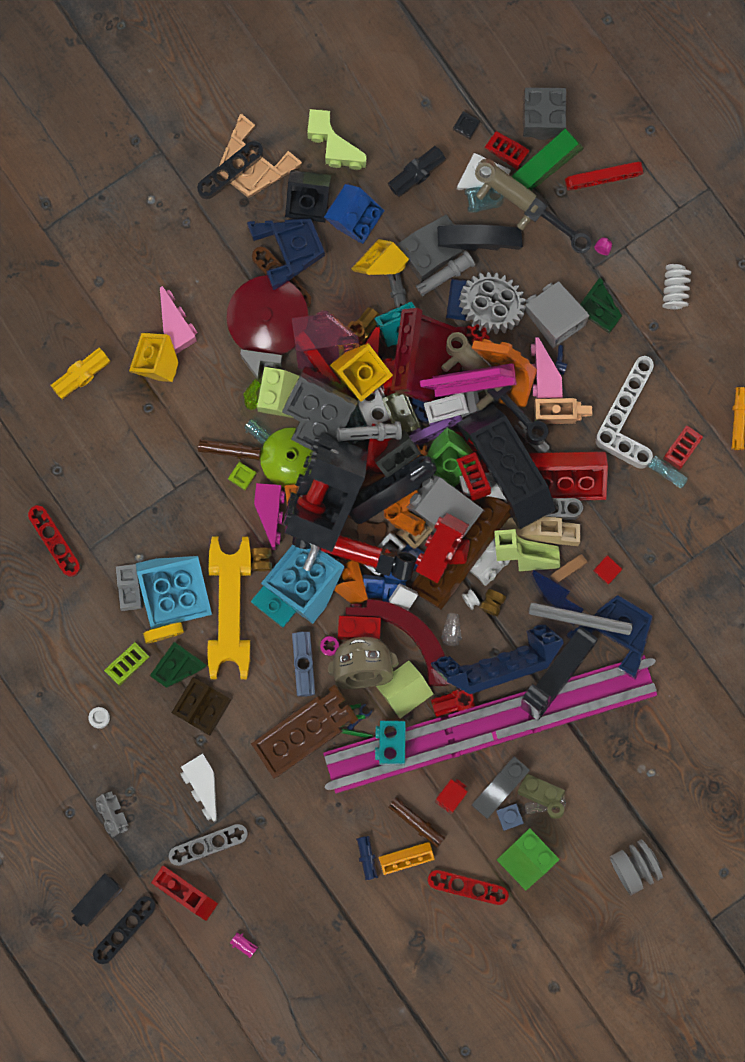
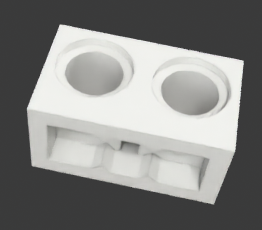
(367, 408)

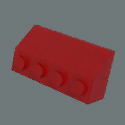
(574, 474)

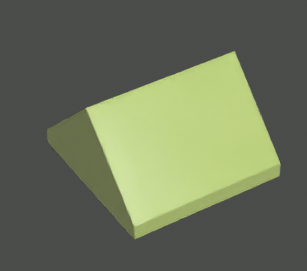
(405, 690)

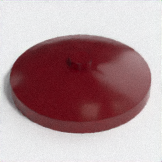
(263, 316)

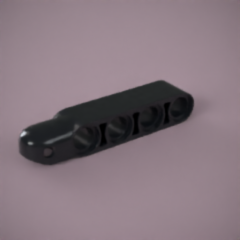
(391, 489)

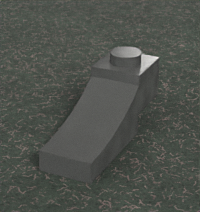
(500, 787)

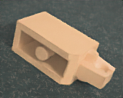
(560, 411)

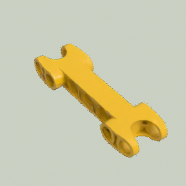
(229, 570)

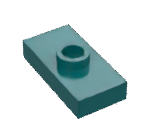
(273, 606)

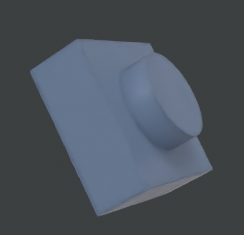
(509, 817)

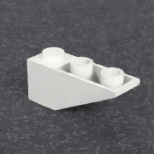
(202, 779)

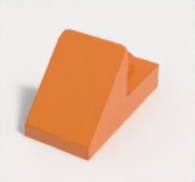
(353, 586)

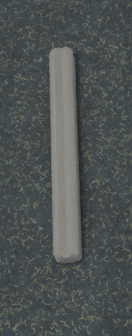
(580, 618)

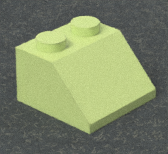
(275, 390)

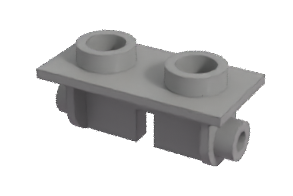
(106, 805)

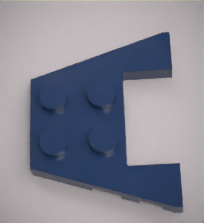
(297, 244)
(641, 621)

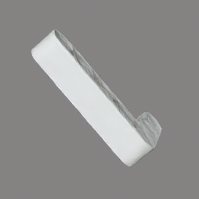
(622, 413)

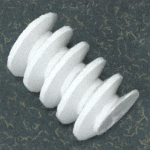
(675, 286)

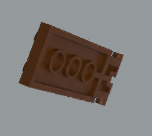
(303, 732)

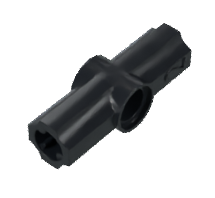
(416, 171)

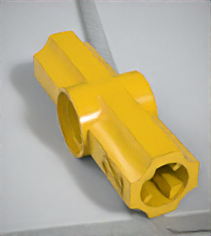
(80, 373)

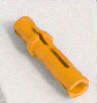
(738, 438)

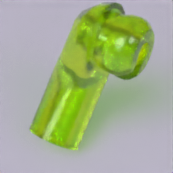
(250, 396)

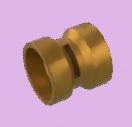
(261, 559)
(492, 602)

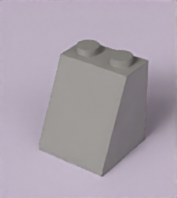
(556, 313)
(439, 498)

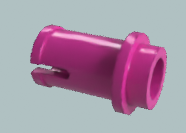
(243, 945)

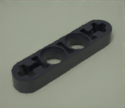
(232, 172)
(124, 930)

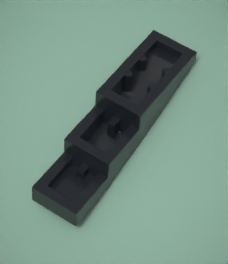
(479, 236)

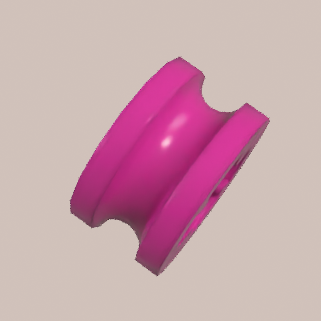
(330, 639)

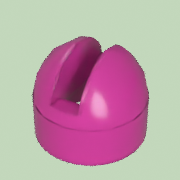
(603, 246)

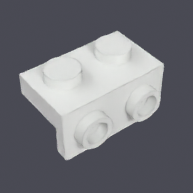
(487, 565)

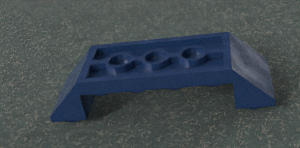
(506, 666)

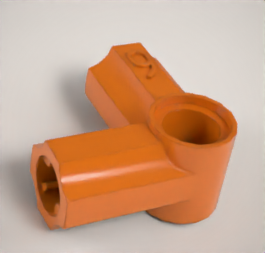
(401, 518)

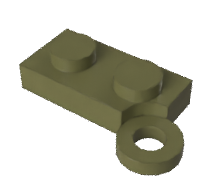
(543, 794)

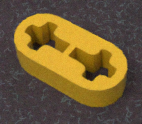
(163, 633)

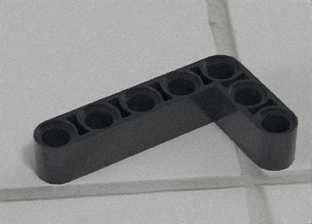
(540, 697)

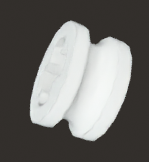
(470, 599)

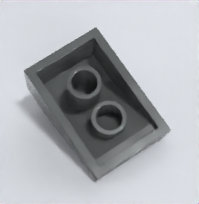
(423, 250)

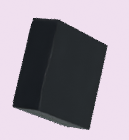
(466, 125)

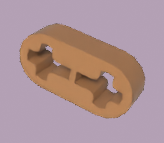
(568, 569)

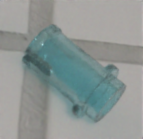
(255, 430)

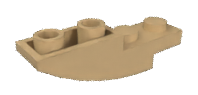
(548, 531)

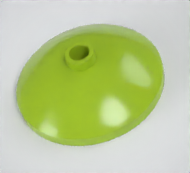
(274, 458)

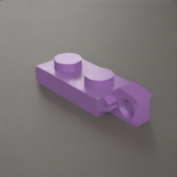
(434, 430)

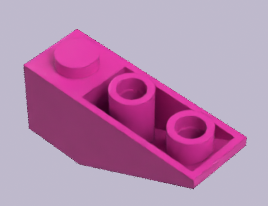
(267, 504)

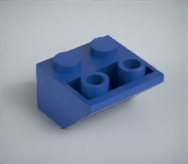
(354, 213)

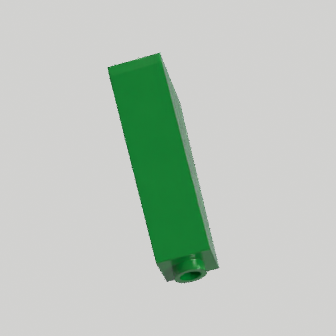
(548, 160)

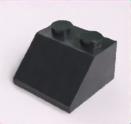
(307, 195)

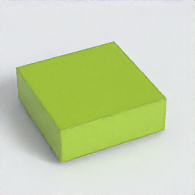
(242, 476)

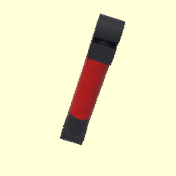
(385, 559)

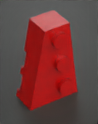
(441, 547)

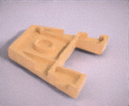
(261, 173)

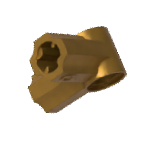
(364, 325)

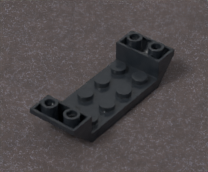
(509, 465)

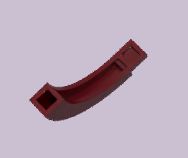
(411, 626)

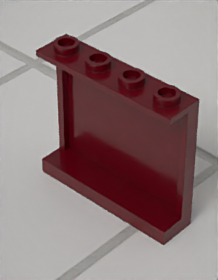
(422, 353)

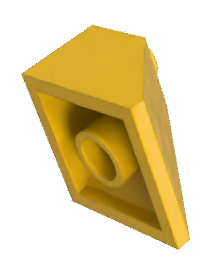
(381, 258)
(155, 357)
(361, 371)

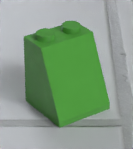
(528, 859)

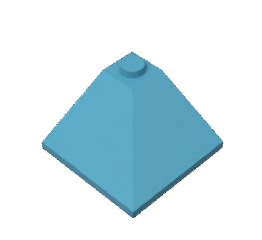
(302, 589)
(173, 590)

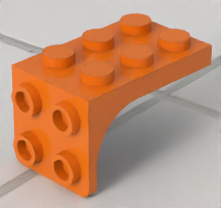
(504, 354)

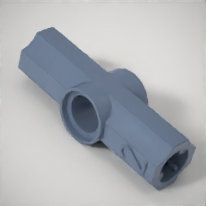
(303, 650)

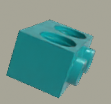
(396, 743)

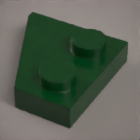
(601, 307)
(176, 666)

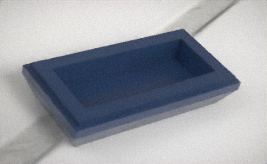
(453, 308)

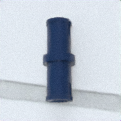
(367, 857)

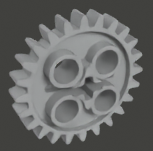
(492, 303)

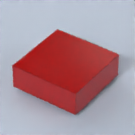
(607, 570)

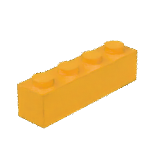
(406, 858)

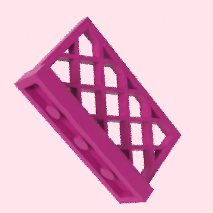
(471, 380)

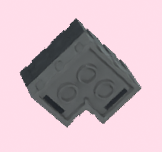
(319, 406)

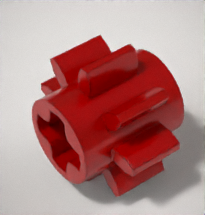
(474, 337)

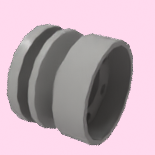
(635, 867)

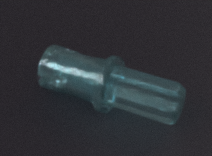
(668, 472)

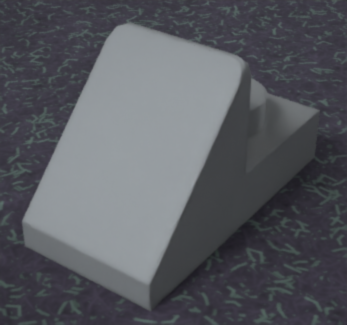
(256, 359)

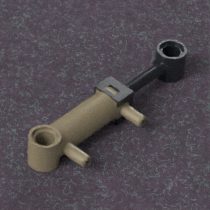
(530, 203)
(472, 360)

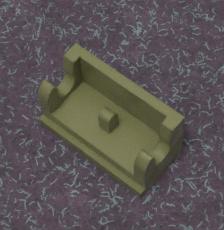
(401, 409)

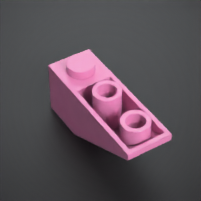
(174, 325)
(547, 377)

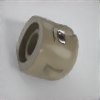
(362, 663)

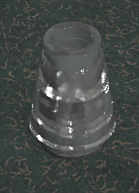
(451, 632)

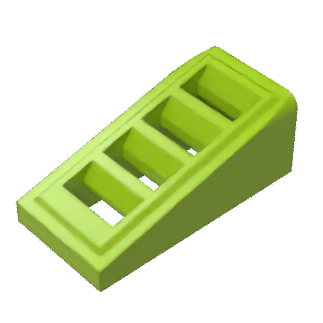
(115, 664)

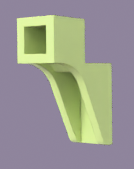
(338, 150)
(528, 553)

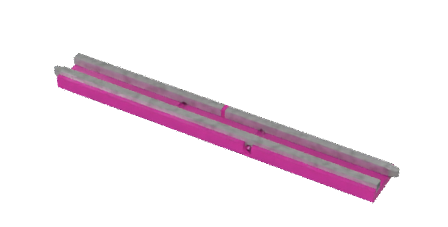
(488, 726)

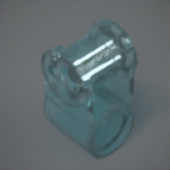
(485, 203)

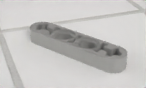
(209, 847)

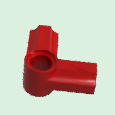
(455, 701)

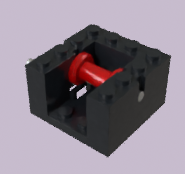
(325, 494)

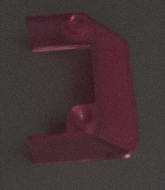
(322, 333)

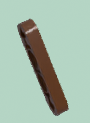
(268, 256)

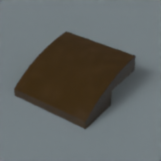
(201, 706)

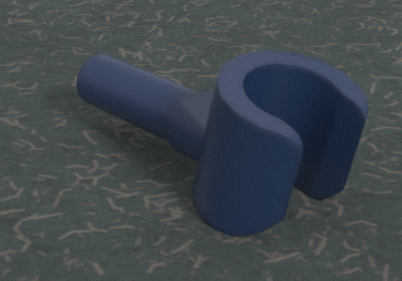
(561, 366)
(351, 726)

